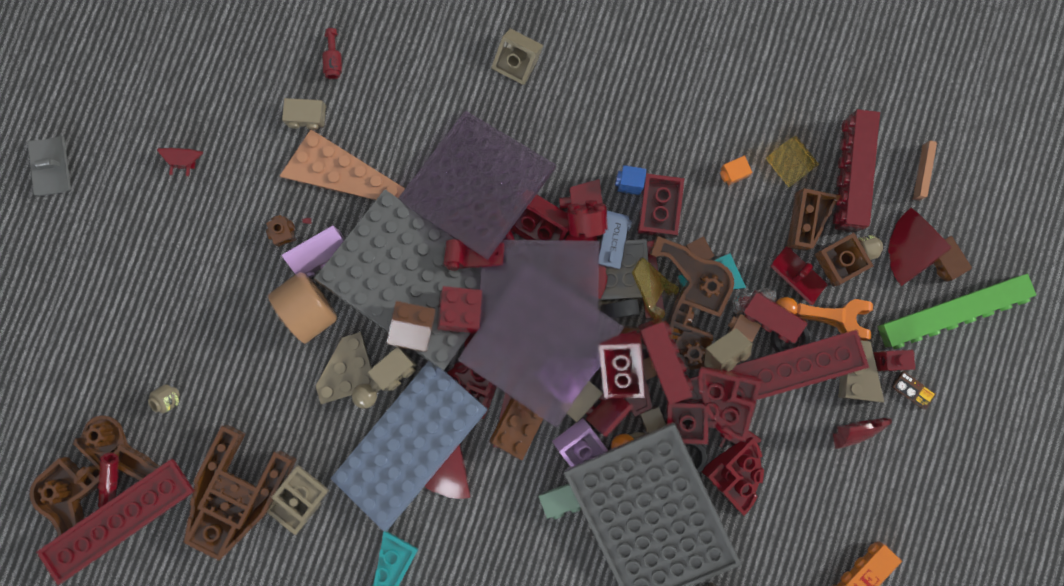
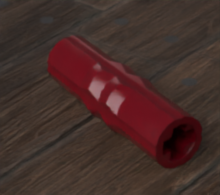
(108, 478)

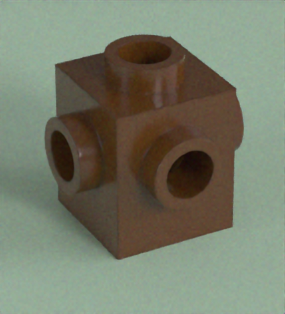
(280, 230)

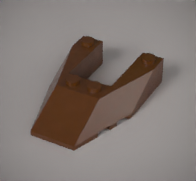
(226, 505)

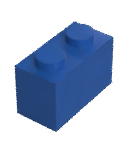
(630, 180)

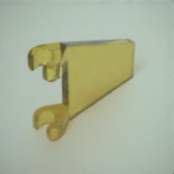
(651, 285)

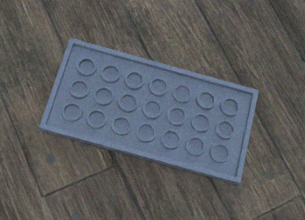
(408, 445)

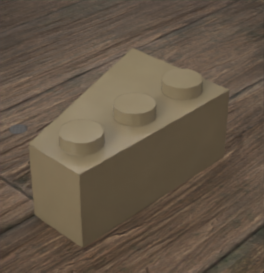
(864, 383)

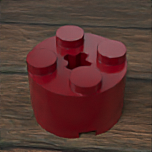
(587, 219)

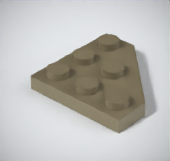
(345, 369)

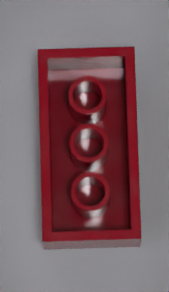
(665, 361)

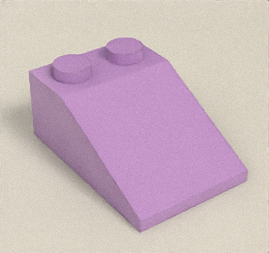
(579, 443)

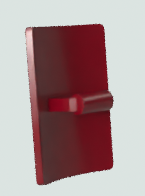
(799, 275)

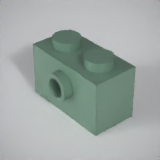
(558, 501)

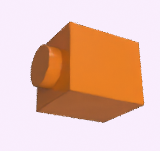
(735, 170)

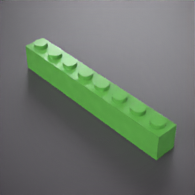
(957, 310)

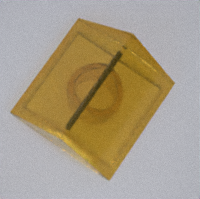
(792, 161)

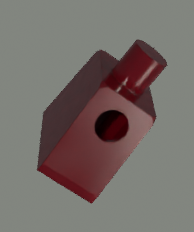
(581, 193)
(895, 360)

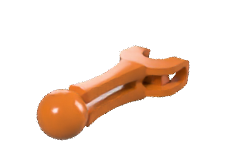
(842, 318)

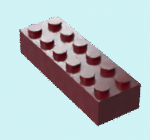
(857, 171)

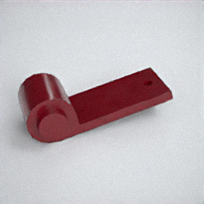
(460, 256)

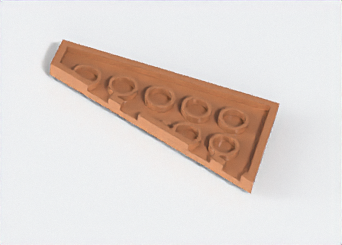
(332, 168)

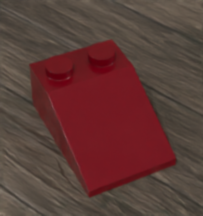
(607, 413)

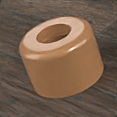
(302, 307)

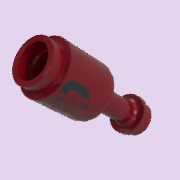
(331, 58)

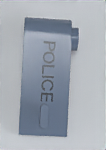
(614, 240)

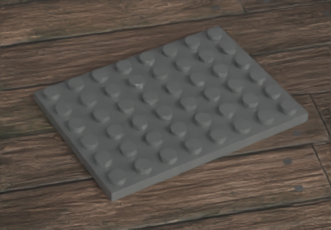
(401, 259)
(652, 513)

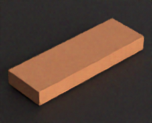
(925, 170)

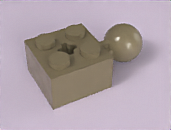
(385, 376)

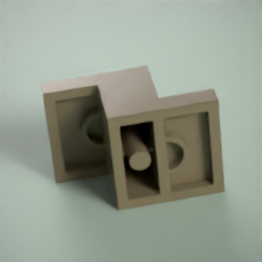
(297, 500)

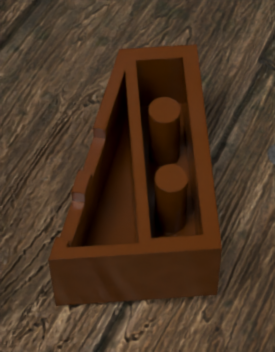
(808, 217)

